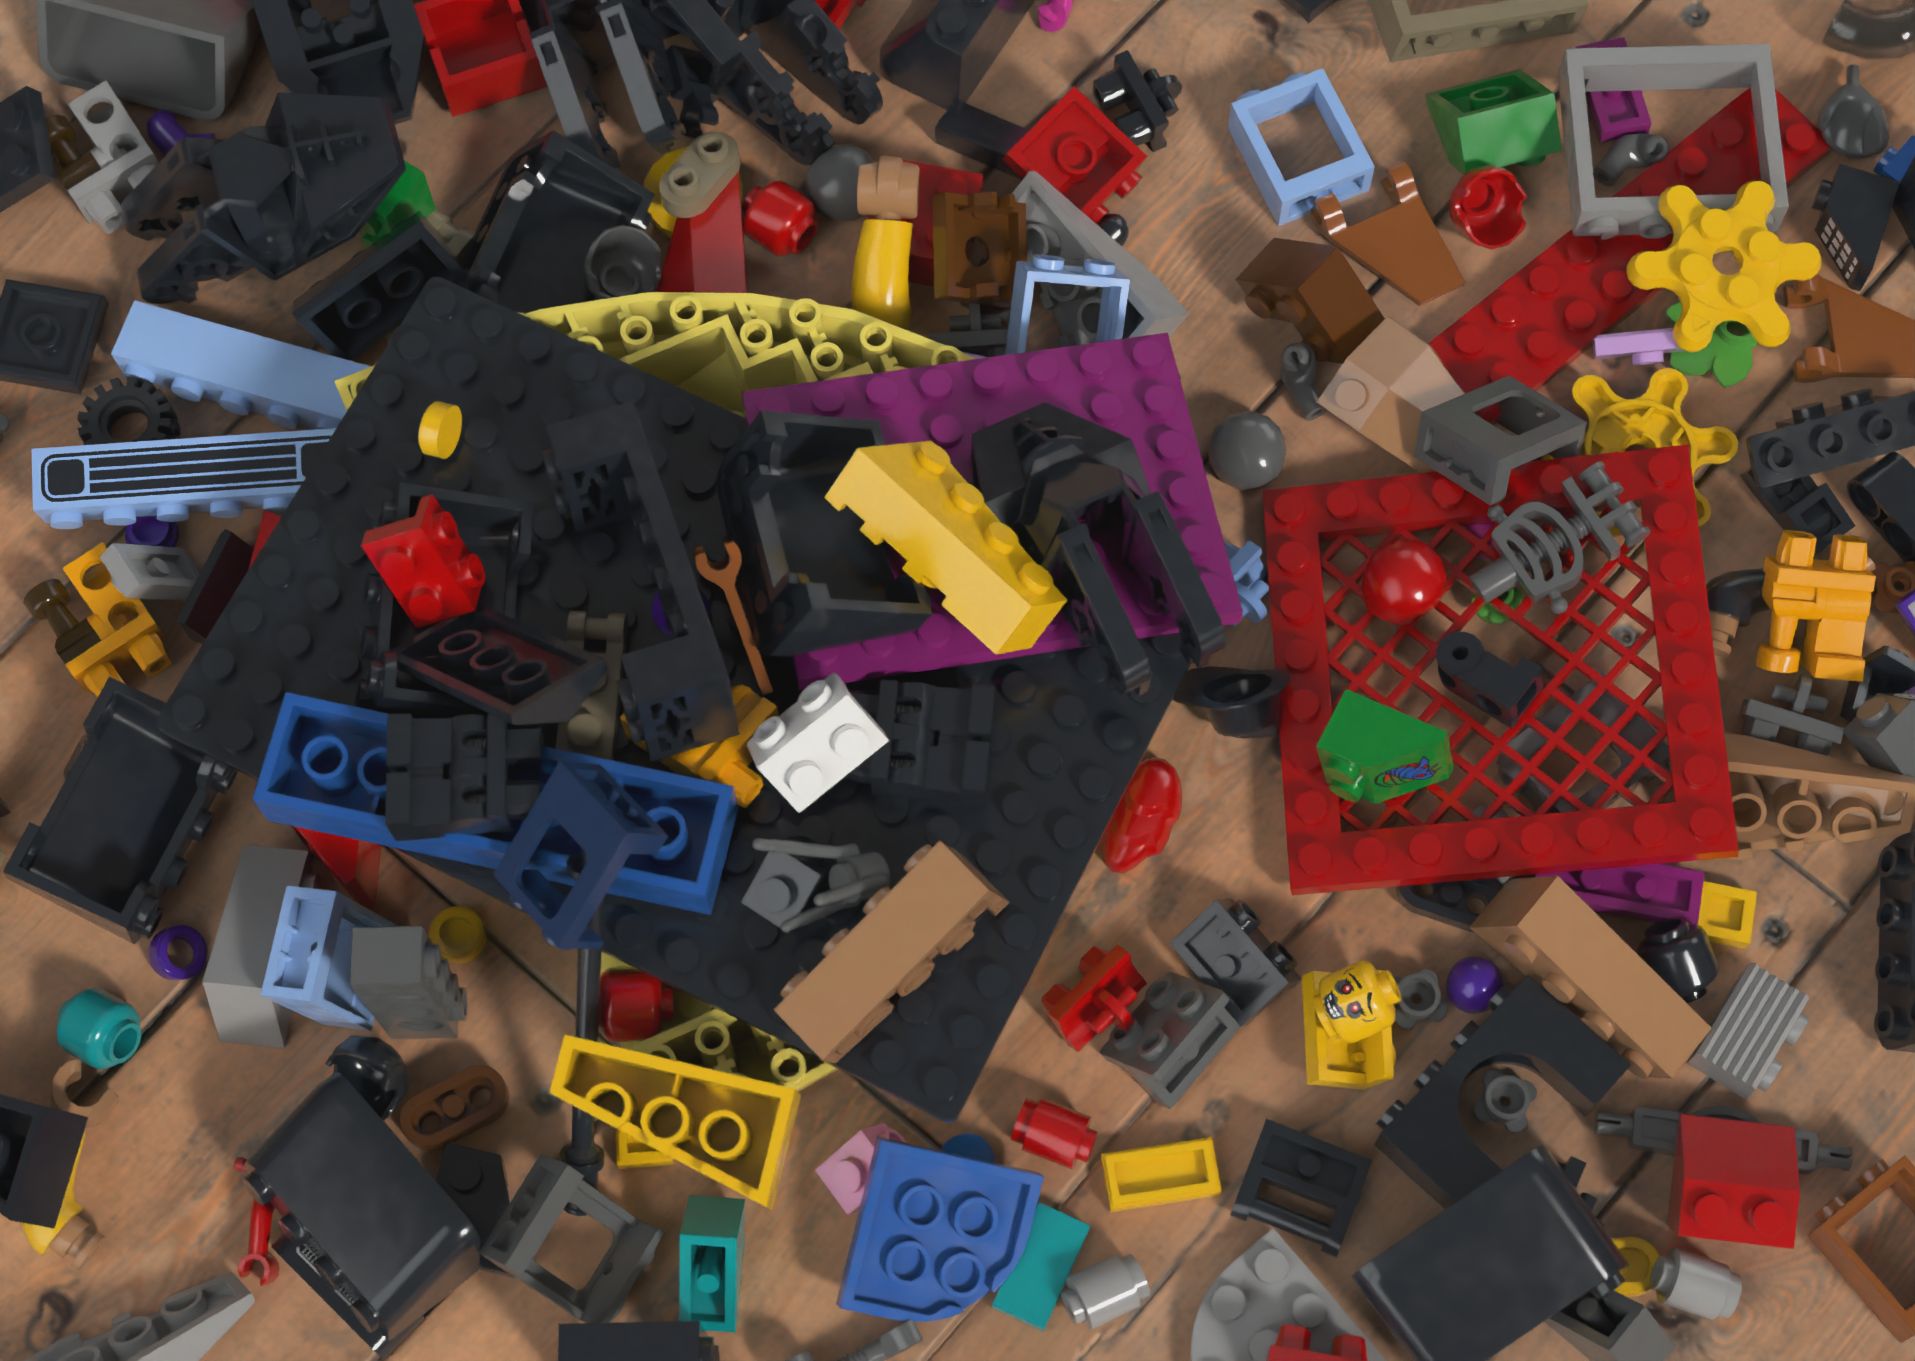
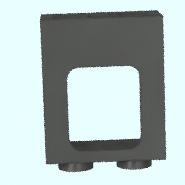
(1482, 455)
(1605, 709)
(533, 1215)

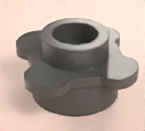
(1431, 1007)
(1520, 1096)

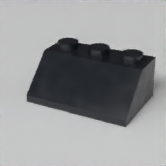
(376, 288)

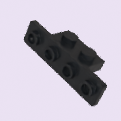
(1832, 436)

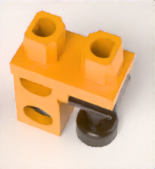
(107, 639)

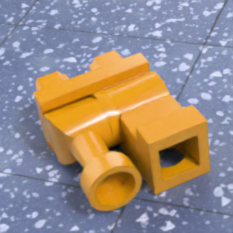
(1826, 593)
(728, 758)

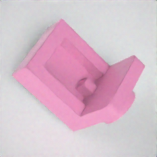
(849, 1166)

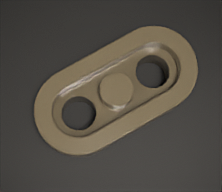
(707, 168)

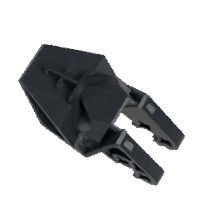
(797, 38)
(361, 54)
(571, 69)
(265, 193)
(1055, 467)

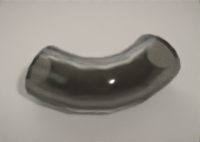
(1873, 32)

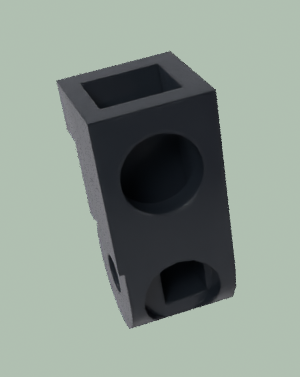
(1486, 679)

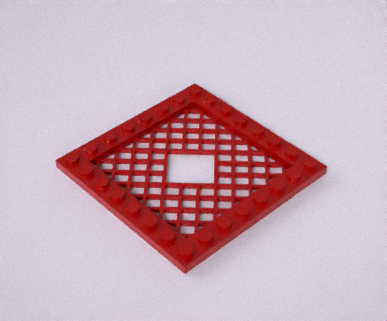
(1689, 829)

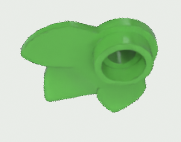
(1725, 355)

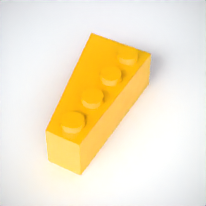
(949, 541)
(697, 1115)

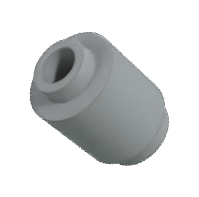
(1696, 1284)
(1105, 1291)

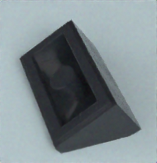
(979, 136)
(215, 585)

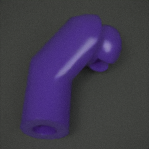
(166, 132)

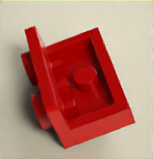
(427, 564)

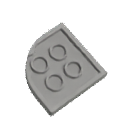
(1260, 1295)

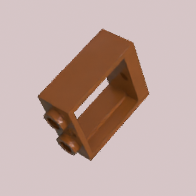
(1838, 1212)

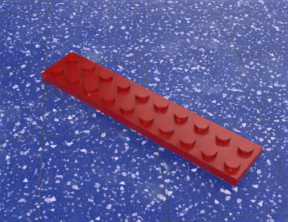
(1581, 282)

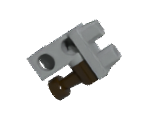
(109, 170)

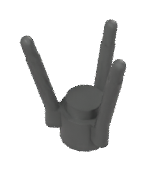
(851, 880)

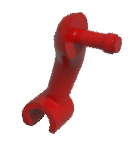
(259, 1238)

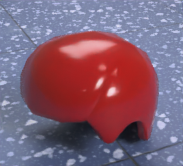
(1488, 207)
(1403, 581)

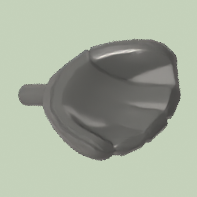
(1854, 120)

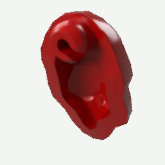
(1143, 816)

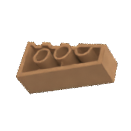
(887, 950)
(1592, 972)

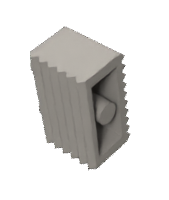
(1750, 1031)

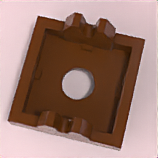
(998, 225)

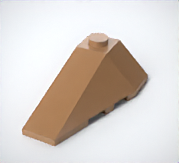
(1388, 387)
(1807, 797)

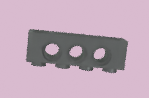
(406, 982)

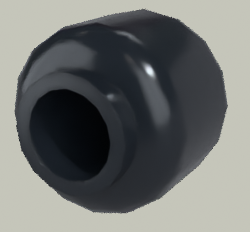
(1680, 956)

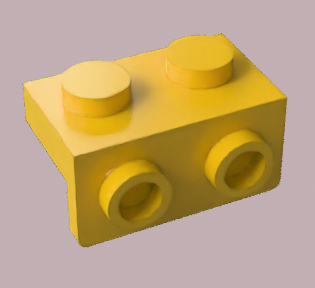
(1337, 1062)

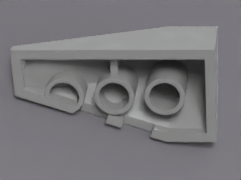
(1065, 231)
(178, 1332)

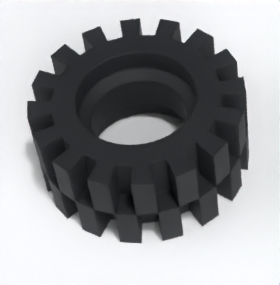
(122, 401)

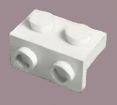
(815, 742)

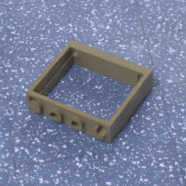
(1471, 26)

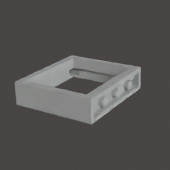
(1662, 69)

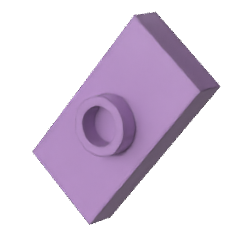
(1643, 346)

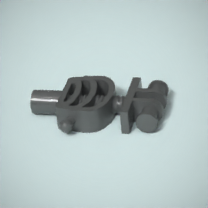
(1511, 568)

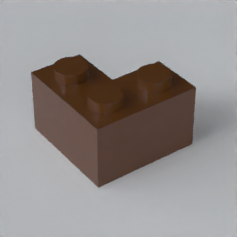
(1313, 291)

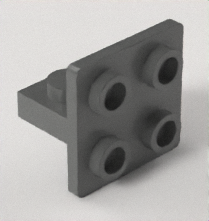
(1173, 1036)

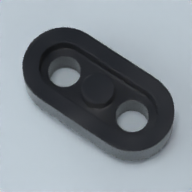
(1449, 900)

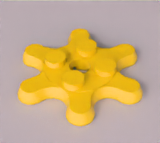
(1715, 297)
(1651, 422)

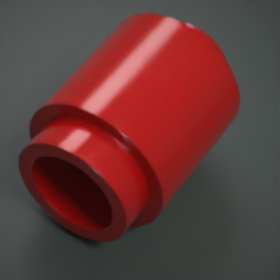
(1054, 1132)

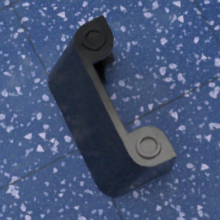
(544, 222)
(804, 564)
(1493, 1265)

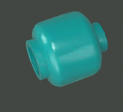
(98, 1028)

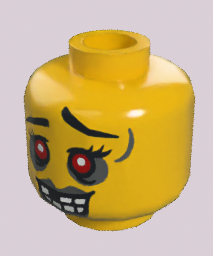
(1357, 1001)

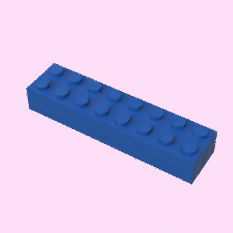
(330, 778)

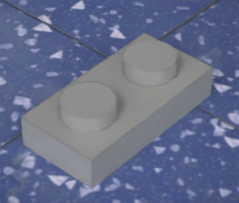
(150, 571)

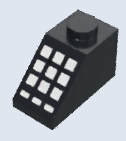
(1854, 220)

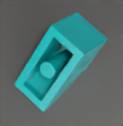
(711, 1261)

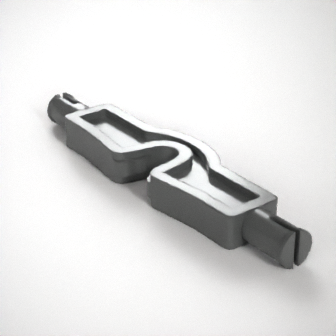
(1657, 1130)

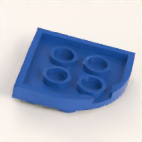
(935, 1232)

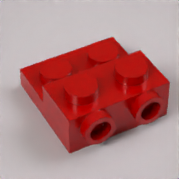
(1079, 155)

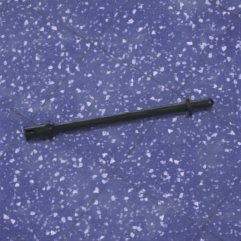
(582, 1151)

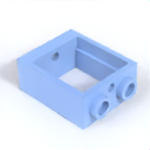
(1296, 196)
(1052, 269)
(313, 957)

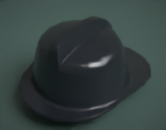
(1236, 699)

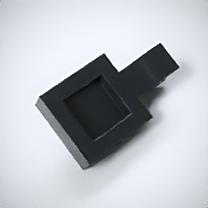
(690, 77)

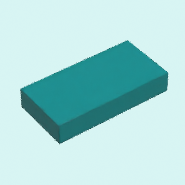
(1042, 1270)

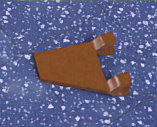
(1397, 243)
(1862, 335)
(724, 575)

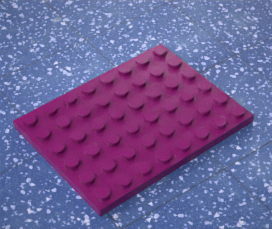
(1113, 383)

